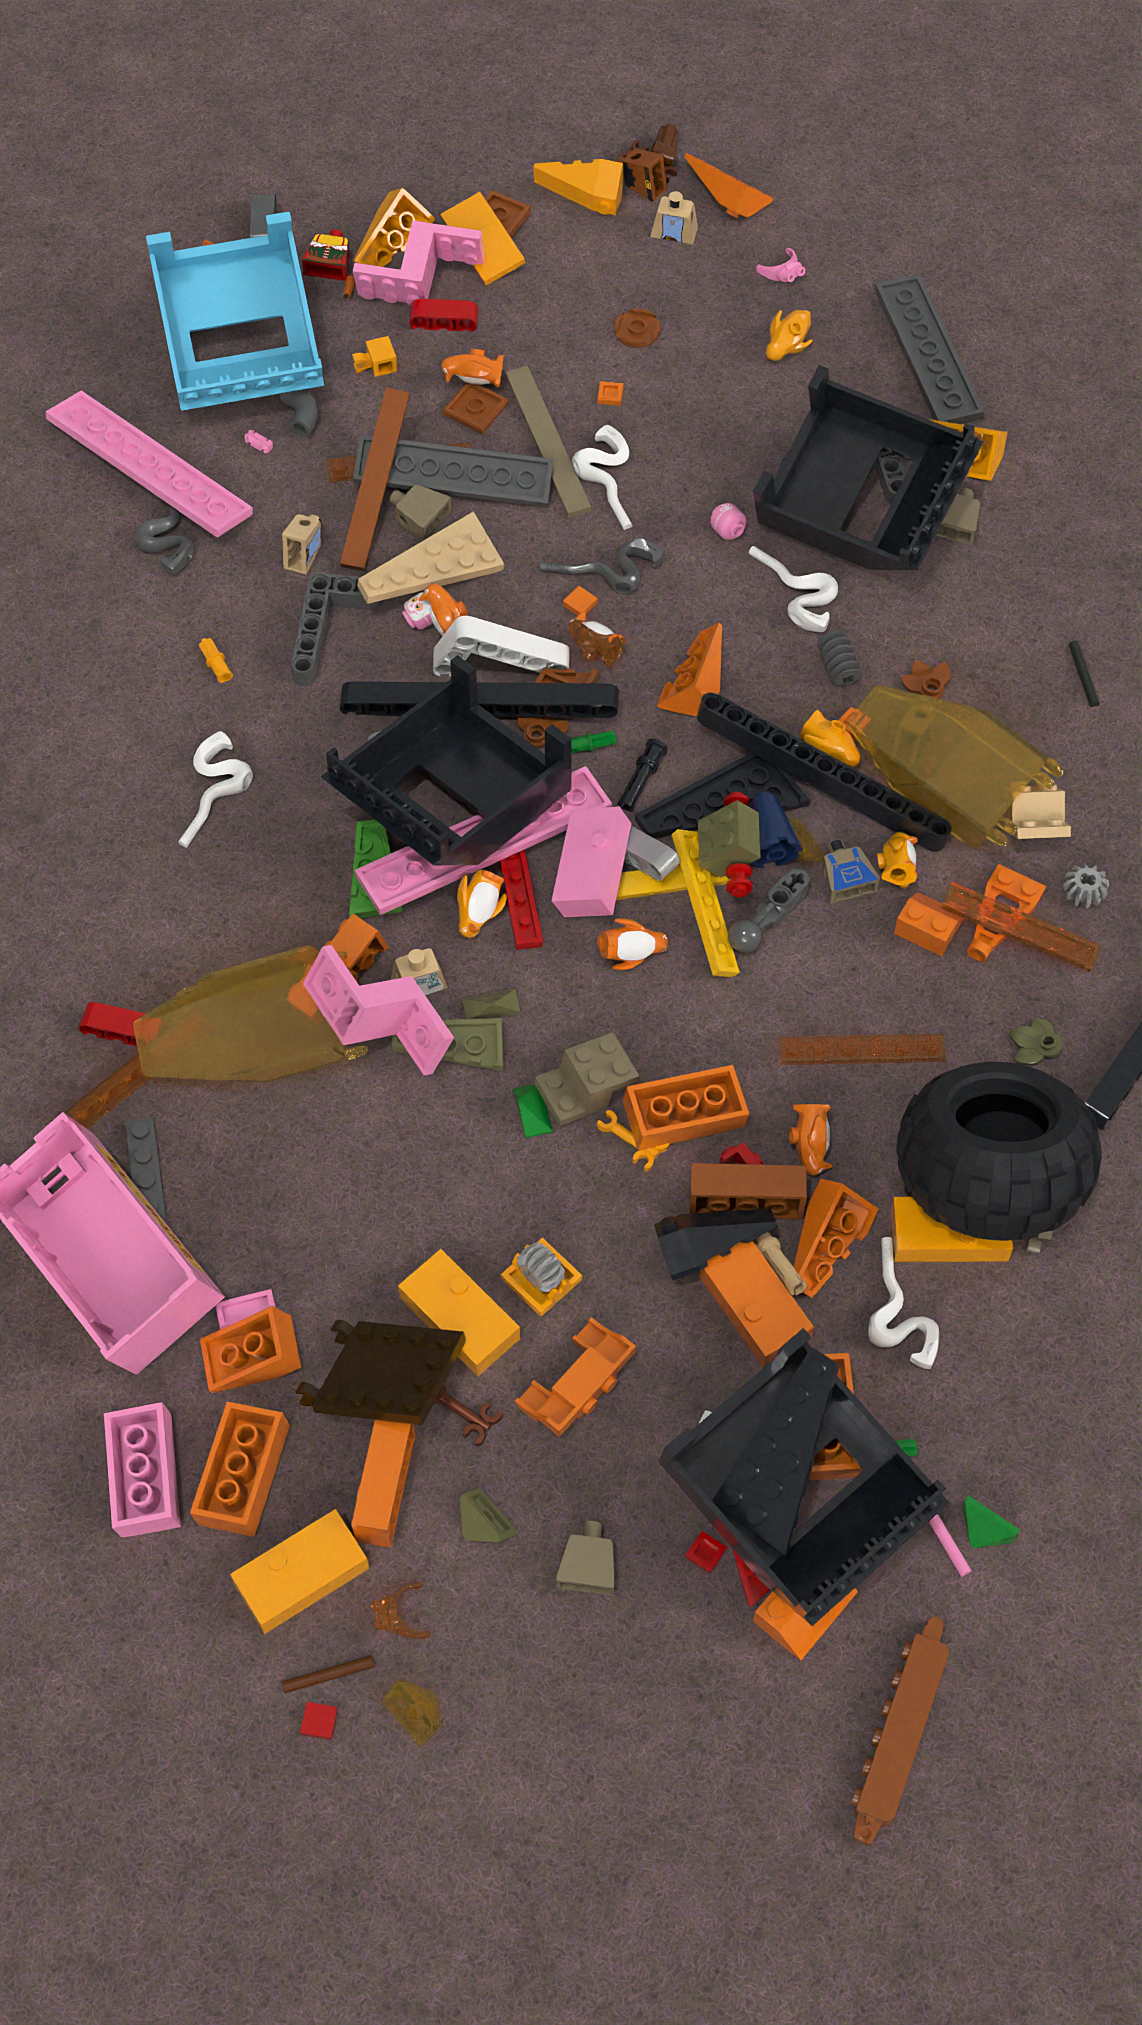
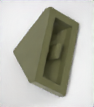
(491, 1005)
(482, 1519)

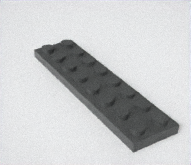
(929, 350)
(465, 472)

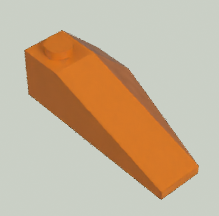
(728, 190)

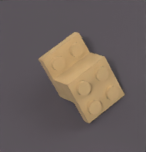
(1039, 813)

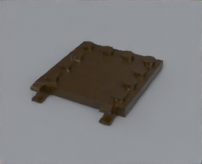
(385, 1372)

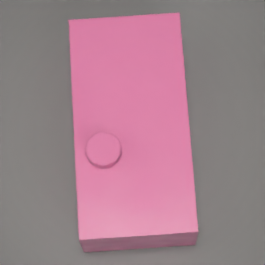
(591, 862)
(142, 1470)

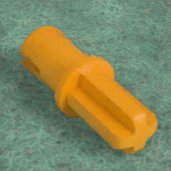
(215, 660)

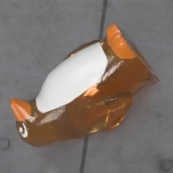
(596, 639)

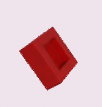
(706, 1552)
(319, 1720)

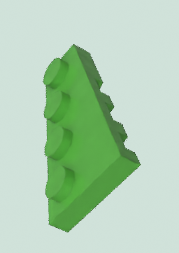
(370, 846)

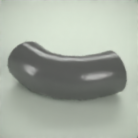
(305, 410)

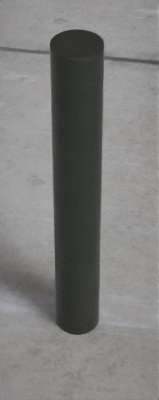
(1084, 674)

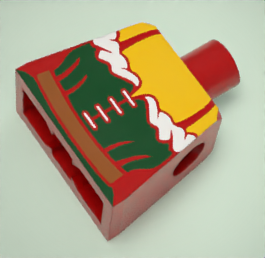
(327, 256)

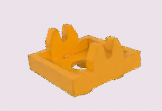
(536, 1299)

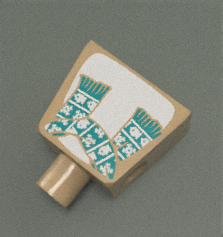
(423, 968)

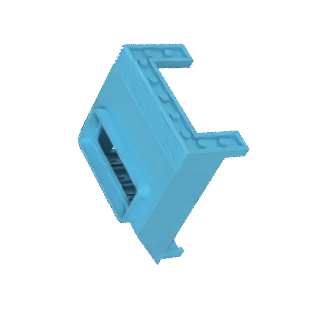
(230, 287)

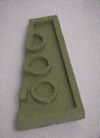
(474, 1043)

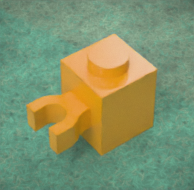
(379, 357)

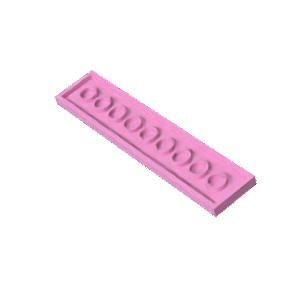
(149, 463)
(408, 875)

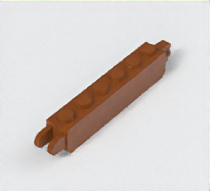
(901, 1733)

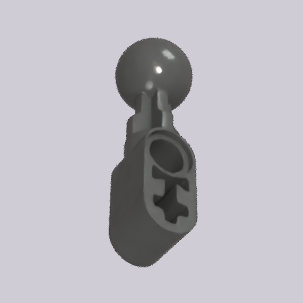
(746, 934)

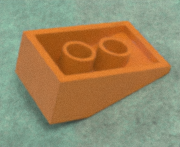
(251, 1351)

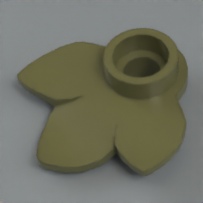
(1032, 1042)

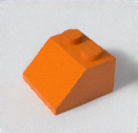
(927, 924)

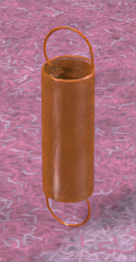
(349, 286)

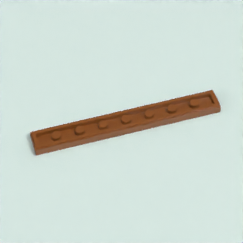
(375, 479)

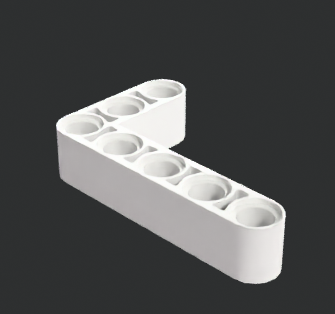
(499, 643)

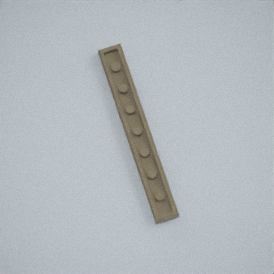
(548, 441)

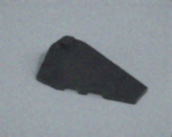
(697, 1237)

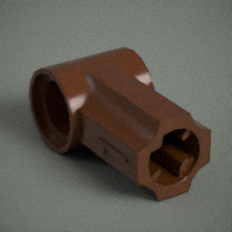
(666, 143)

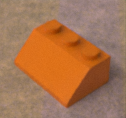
(790, 1628)

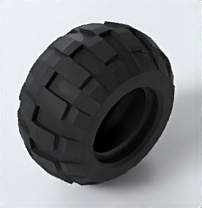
(999, 1151)

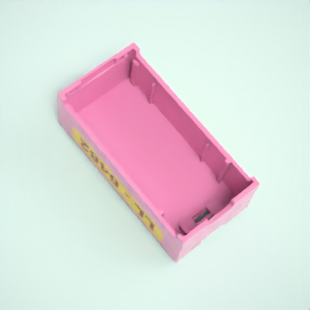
(103, 1246)

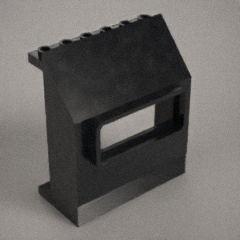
(833, 462)
(467, 756)
(844, 1536)

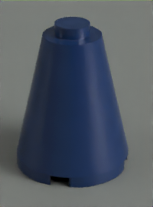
(777, 835)

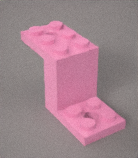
(424, 247)
(377, 1010)

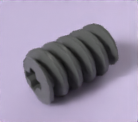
(839, 658)

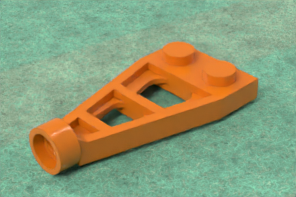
(1014, 887)

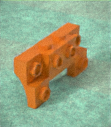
(583, 1382)

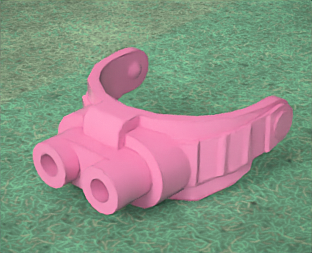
(785, 272)

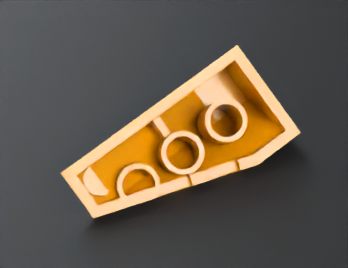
(589, 184)
(391, 228)
(989, 453)

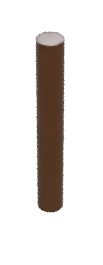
(327, 1674)

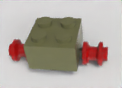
(730, 842)

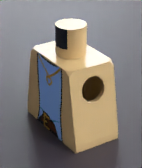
(675, 219)
(303, 533)

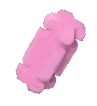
(258, 441)

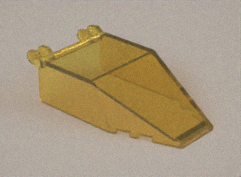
(950, 759)
(242, 1025)

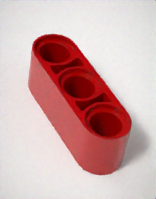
(443, 314)
(109, 1022)

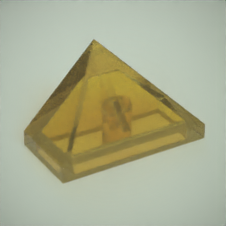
(810, 848)
(414, 1709)

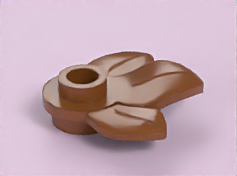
(925, 677)
(533, 726)

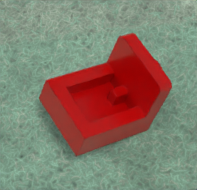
(740, 1155)

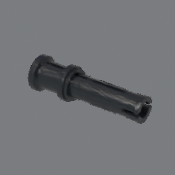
(646, 765)

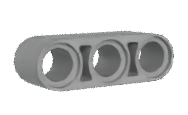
(650, 855)

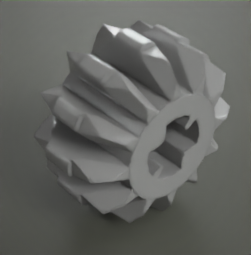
(1085, 885)
(540, 1267)

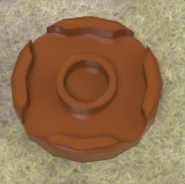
(637, 328)

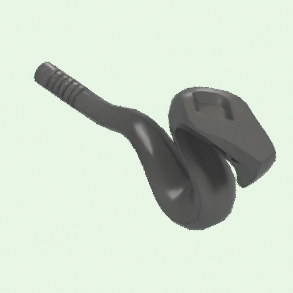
(147, 542)
(621, 584)

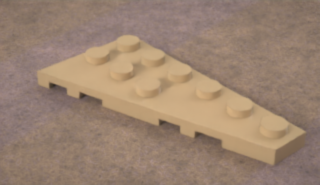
(445, 558)

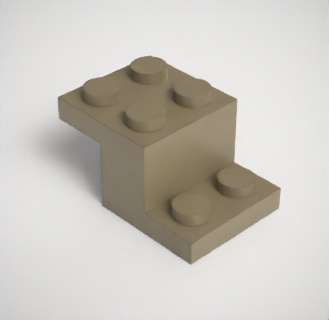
(586, 1079)

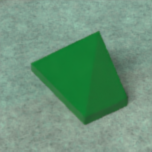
(532, 1111)
(985, 1526)

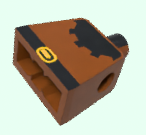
(644, 173)

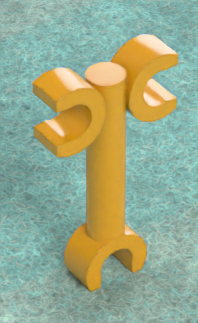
(649, 1154)

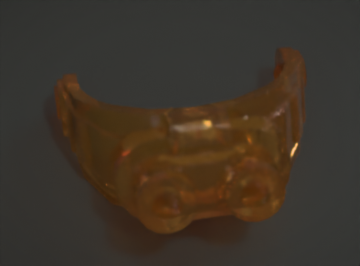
(388, 1617)

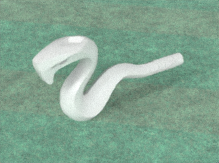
(583, 458)
(816, 581)
(238, 783)
(884, 1337)

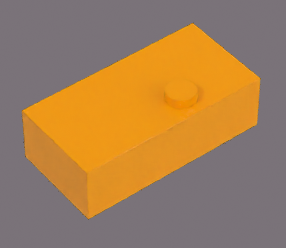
(925, 1240)
(452, 1301)
(300, 1571)

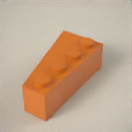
(359, 942)

